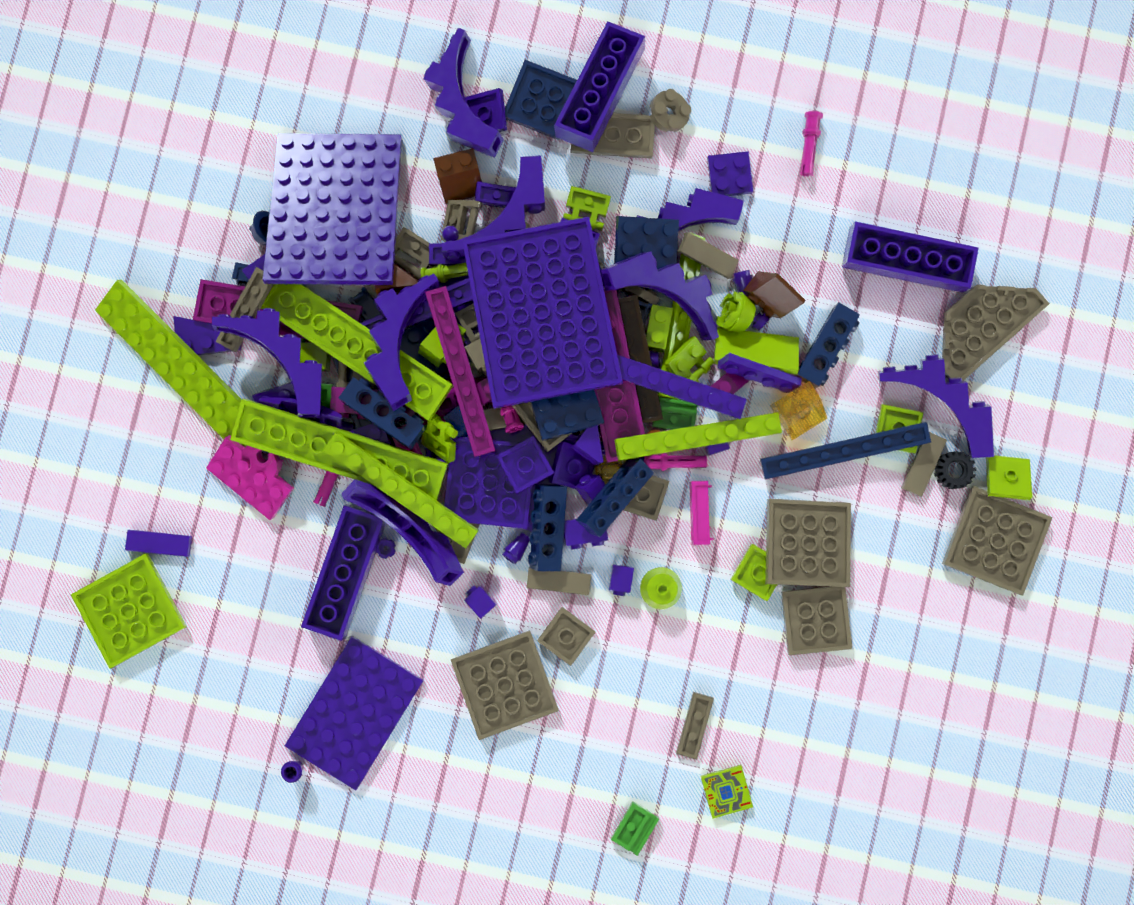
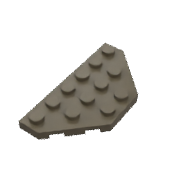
(984, 323)

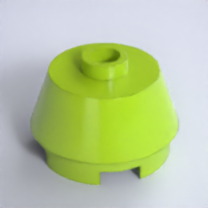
(736, 313)
(661, 588)

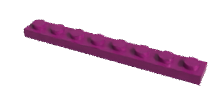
(460, 371)

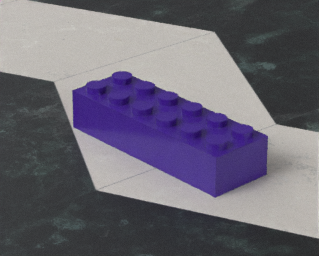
(599, 86)
(910, 257)
(343, 573)

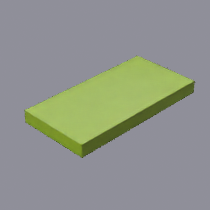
(764, 348)

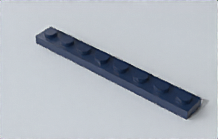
(845, 450)

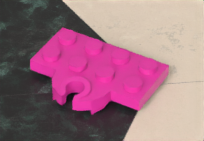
(251, 476)

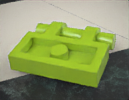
(587, 202)
(686, 357)
(439, 441)

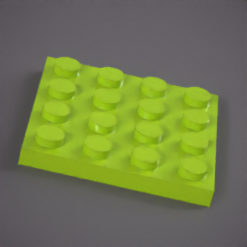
(128, 610)

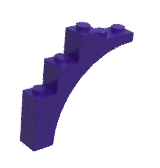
(447, 79)
(526, 198)
(704, 208)
(669, 280)
(387, 336)
(286, 350)
(974, 418)
(429, 545)

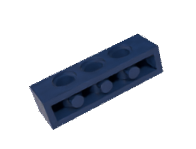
(839, 315)
(352, 398)
(615, 496)
(555, 517)

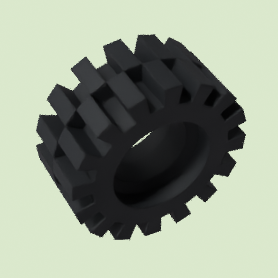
(967, 470)

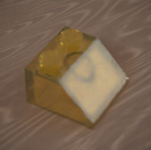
(800, 410)

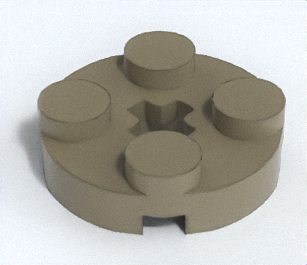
(677, 104)

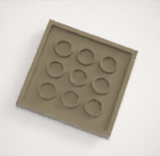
(997, 540)
(808, 543)
(504, 685)

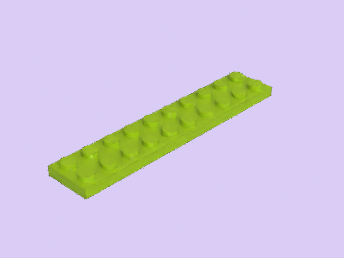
(352, 343)
(170, 357)
(306, 439)

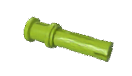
(444, 272)

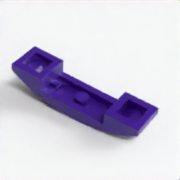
(327, 415)

